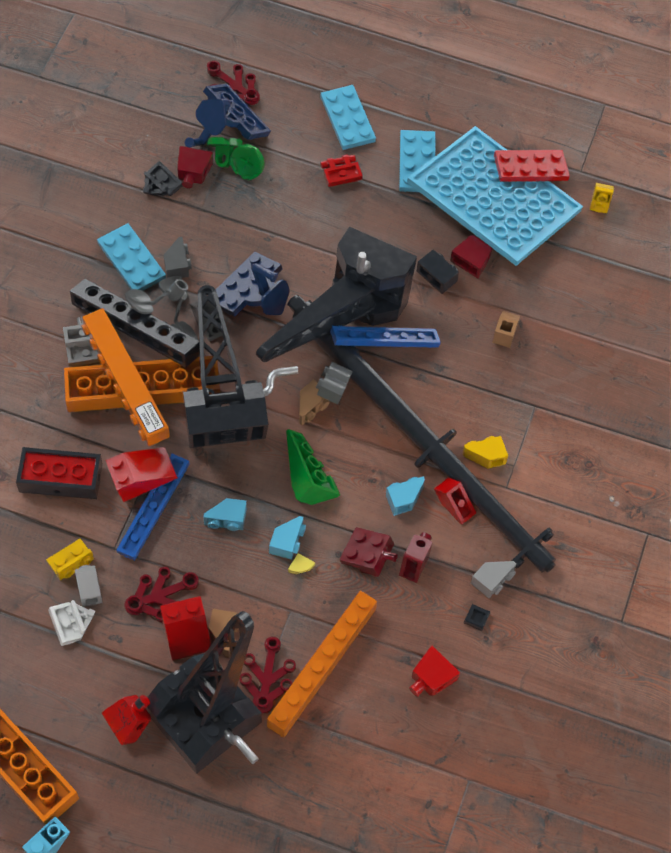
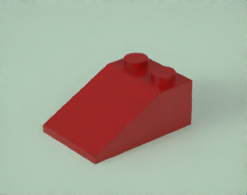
(140, 471)

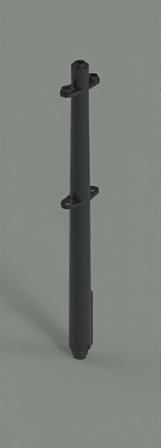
(434, 448)

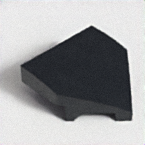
(161, 181)

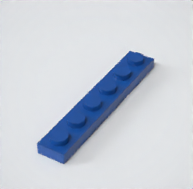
(385, 336)
(150, 512)

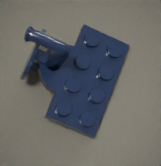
(223, 110)
(254, 286)

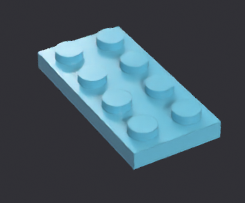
(348, 117)
(415, 151)
(131, 258)

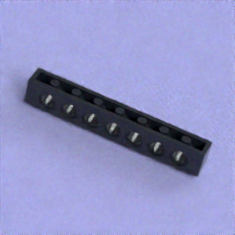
(141, 327)

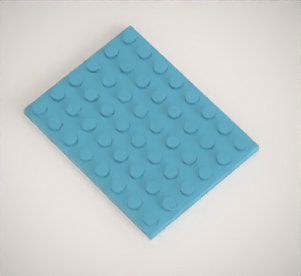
(504, 215)

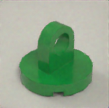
(222, 147)
(247, 161)

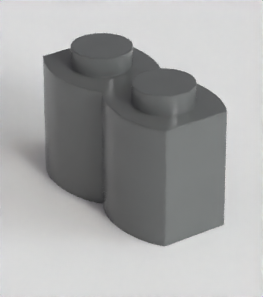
(334, 382)

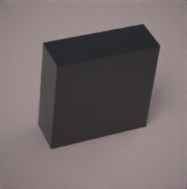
(477, 617)

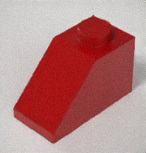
(455, 500)

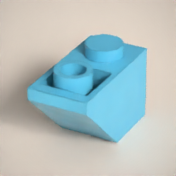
(404, 495)
(227, 514)
(286, 537)
(48, 838)

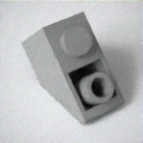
(492, 576)
(88, 585)

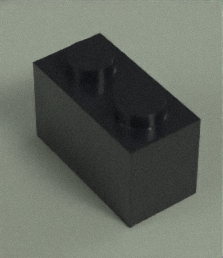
(437, 271)

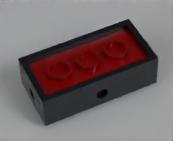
(59, 473)

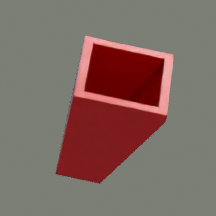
(185, 628)

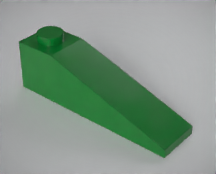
(306, 472)

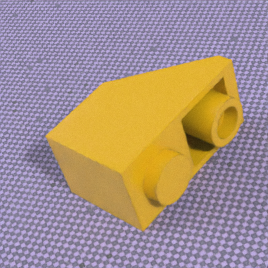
(601, 198)
(487, 452)

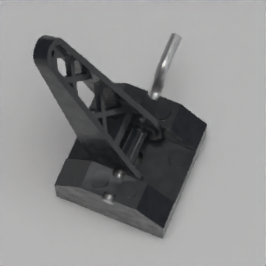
(368, 285)
(247, 412)
(215, 693)

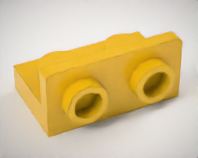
(69, 559)

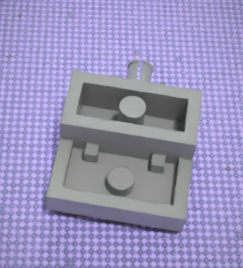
(78, 346)

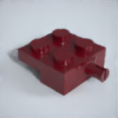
(368, 551)

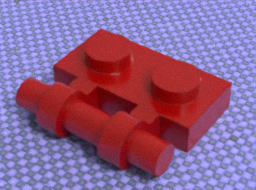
(341, 174)

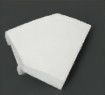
(70, 621)

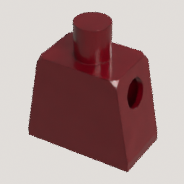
(193, 165)
(472, 255)
(419, 552)

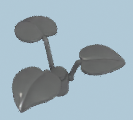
(176, 291)

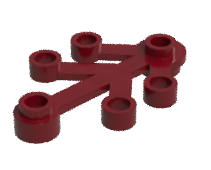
(250, 95)
(157, 594)
(267, 678)

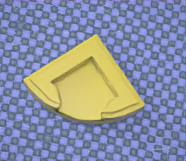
(300, 565)

